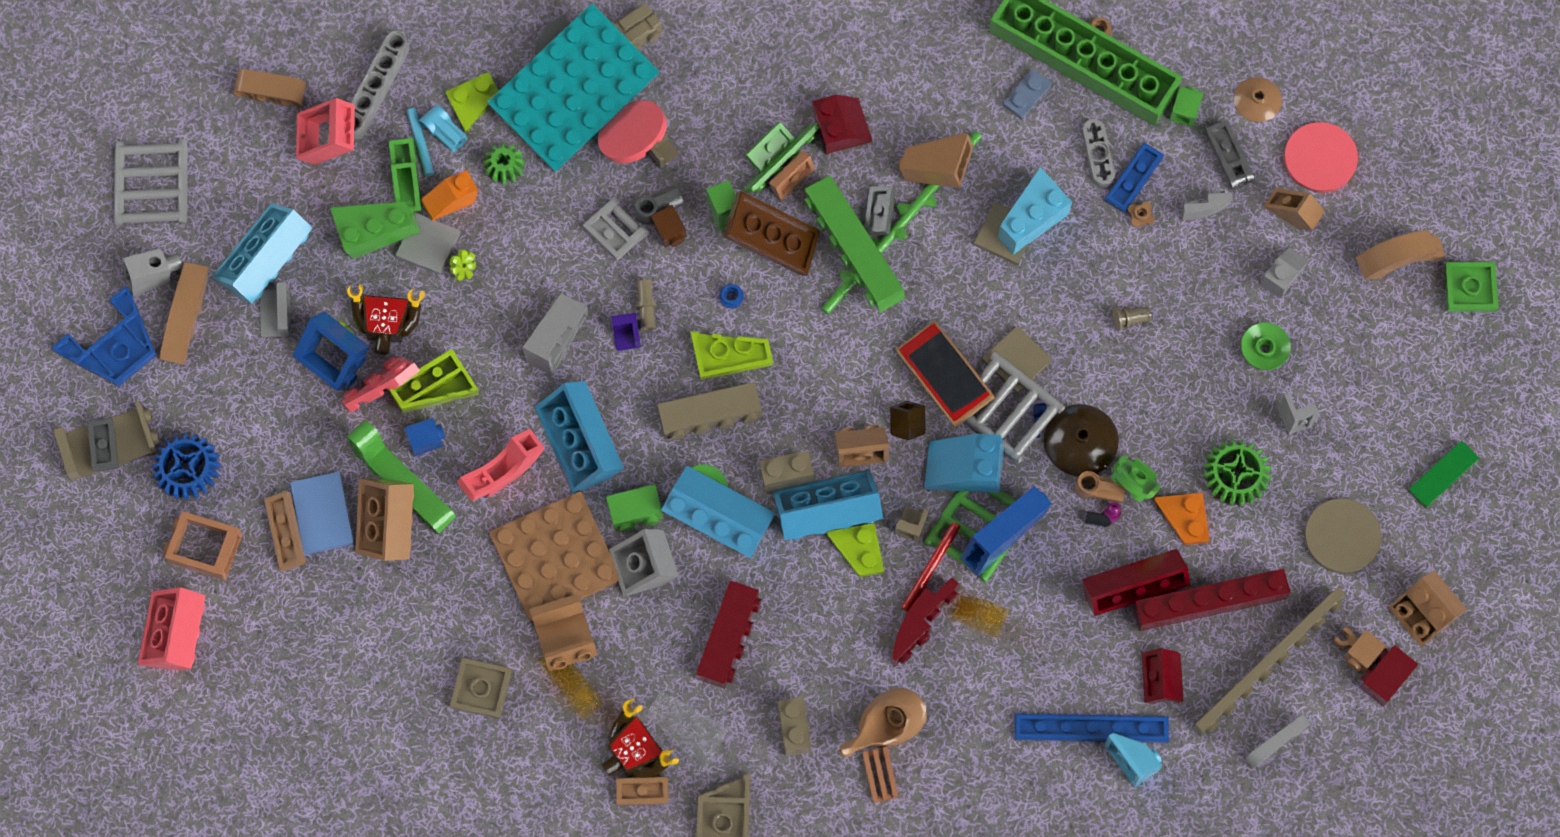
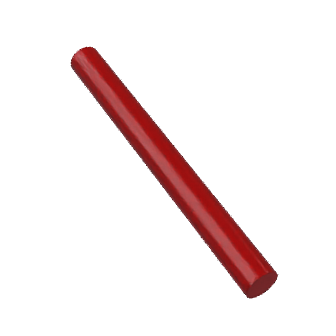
(931, 566)

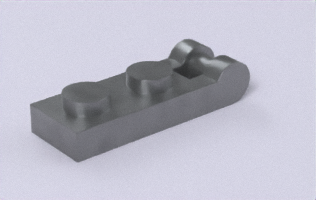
(1229, 154)

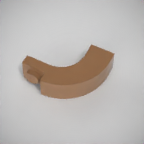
(1400, 252)

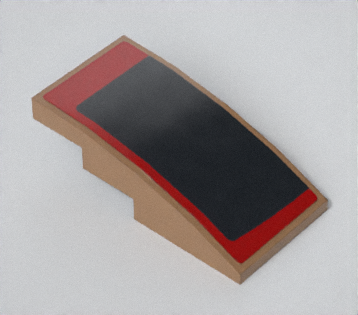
(945, 373)

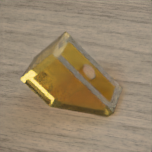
(981, 615)

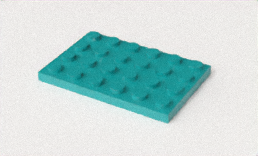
(573, 87)

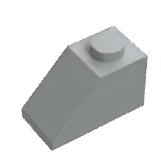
(1284, 272)

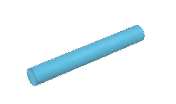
(420, 142)

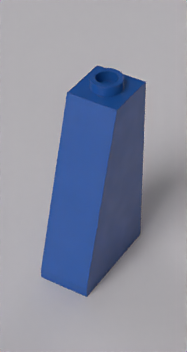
(1005, 530)

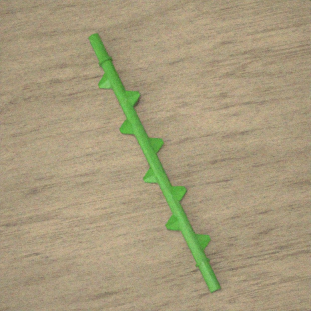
(896, 232)

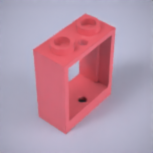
(341, 131)

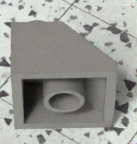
(643, 562)

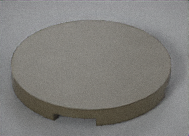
(1343, 535)

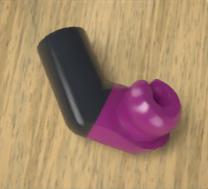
(1106, 517)

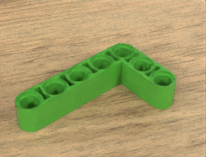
(369, 446)

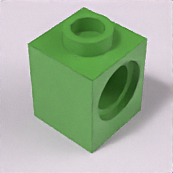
(1186, 106)

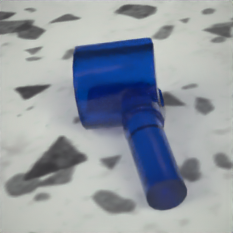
(1038, 410)

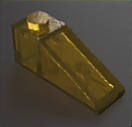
(575, 689)

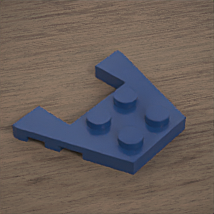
(119, 351)

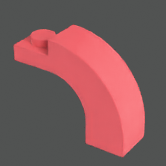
(503, 469)

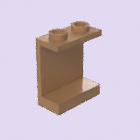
(563, 632)

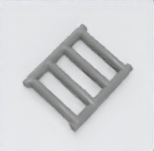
(179, 193)
(1034, 391)

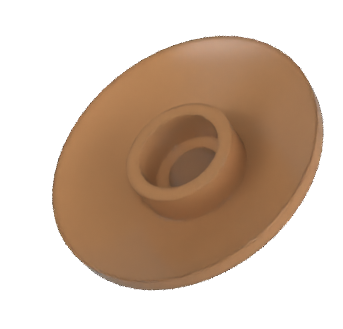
(1253, 108)

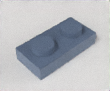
(1027, 94)

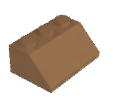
(384, 519)

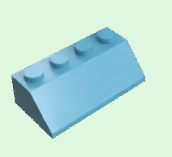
(262, 252)

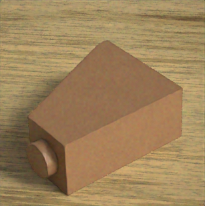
(938, 161)

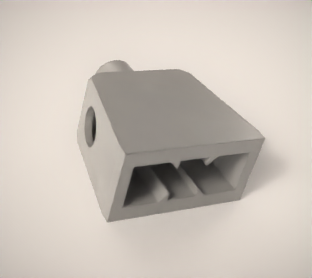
(149, 270)

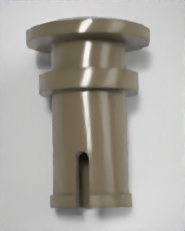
(1127, 317)

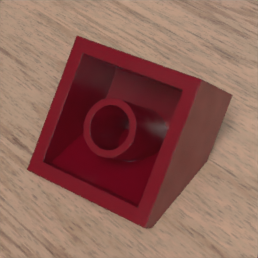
(840, 123)

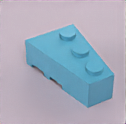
(1034, 212)

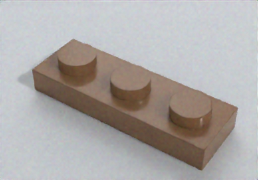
(285, 531)

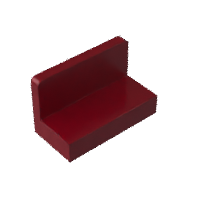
(1162, 676)

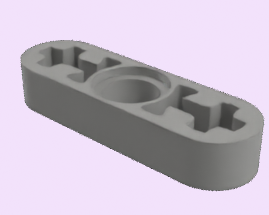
(1095, 170)
(1281, 738)

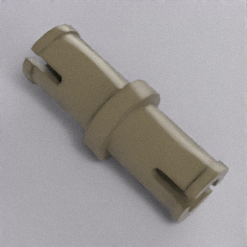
(646, 305)

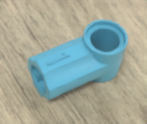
(442, 127)

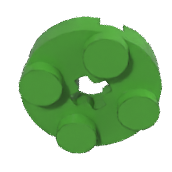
(1136, 478)

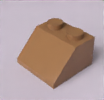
(861, 446)

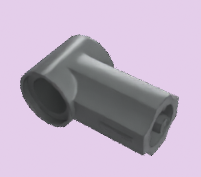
(658, 202)

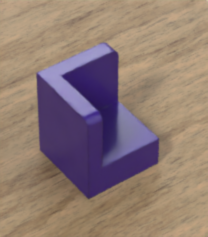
(626, 331)

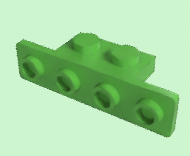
(773, 151)

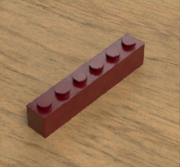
(1211, 599)

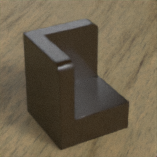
(907, 420)

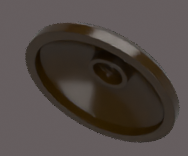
(1076, 454)

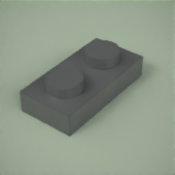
(879, 210)
(103, 445)

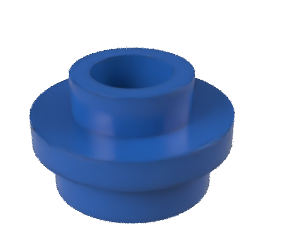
(731, 288)

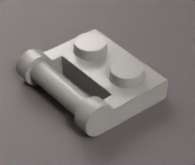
(609, 234)

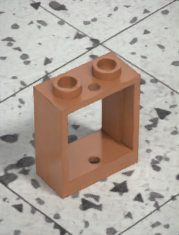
(225, 556)

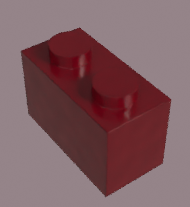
(1388, 675)

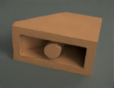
(1295, 208)

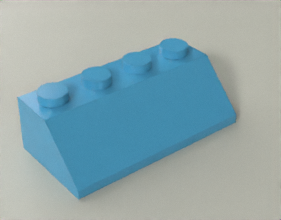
(578, 436)
(828, 505)
(718, 511)

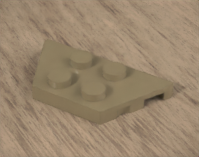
(725, 810)

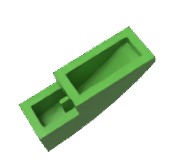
(405, 172)

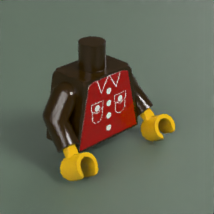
(385, 317)
(634, 747)

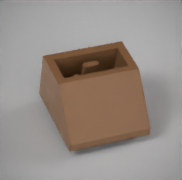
(1427, 608)

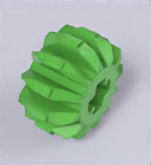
(498, 170)

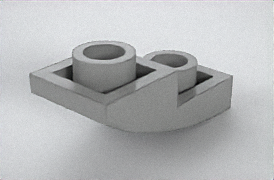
(1214, 203)

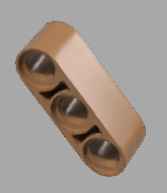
(269, 87)

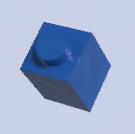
(425, 436)

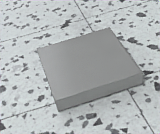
(430, 247)

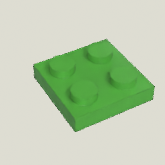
(1471, 287)

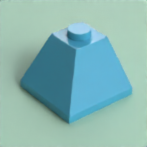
(1133, 758)

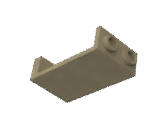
(133, 442)

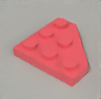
(394, 374)

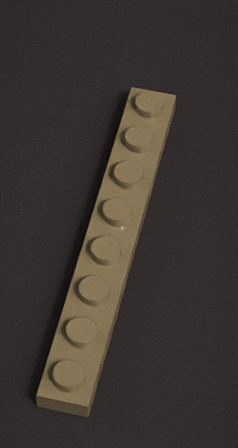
(1262, 669)

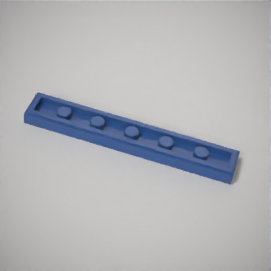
(1090, 727)

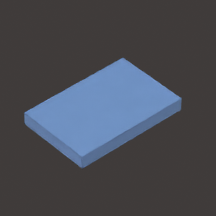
(322, 513)

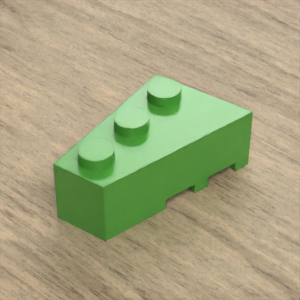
(373, 226)

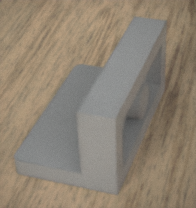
(275, 312)
(1295, 419)

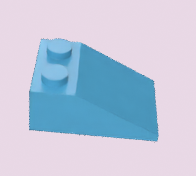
(965, 463)

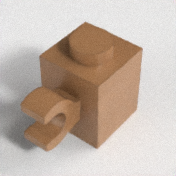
(1361, 651)

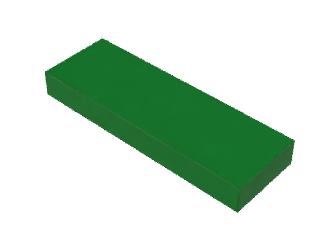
(1443, 474)

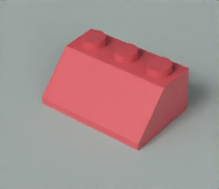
(172, 629)

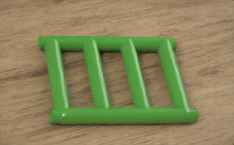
(946, 519)

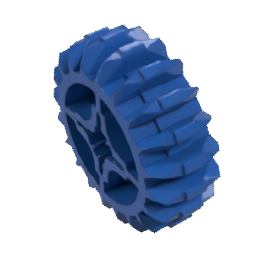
(178, 472)

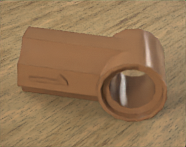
(1103, 488)

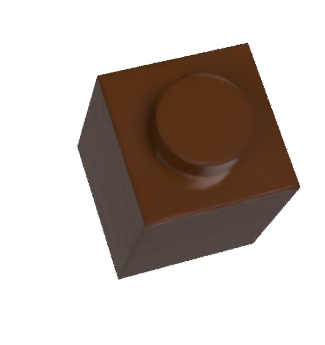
(669, 227)

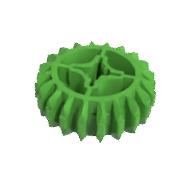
(1227, 469)

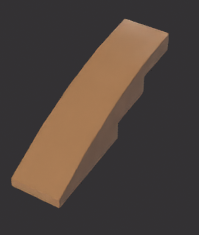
(184, 312)

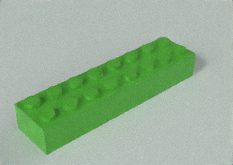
(1087, 56)

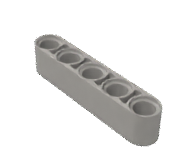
(379, 75)

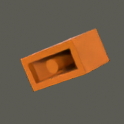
(450, 195)

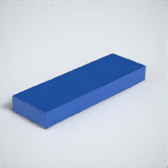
(1134, 177)

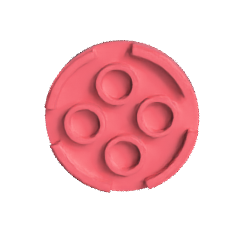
(632, 132)
(1320, 157)

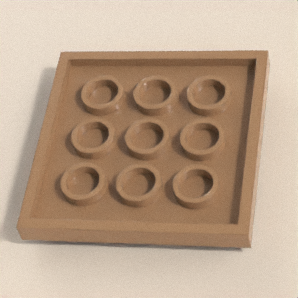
(555, 553)

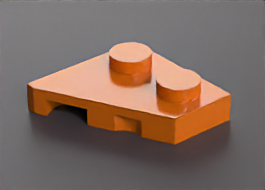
(1186, 516)

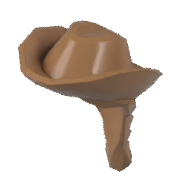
(882, 718)

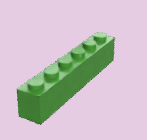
(854, 244)

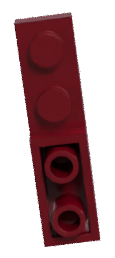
(914, 627)

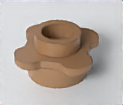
(1138, 220)

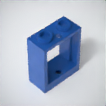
(356, 349)

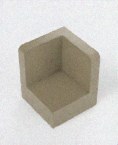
(663, 152)
(912, 523)

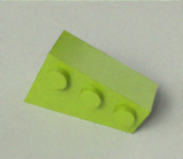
(435, 384)

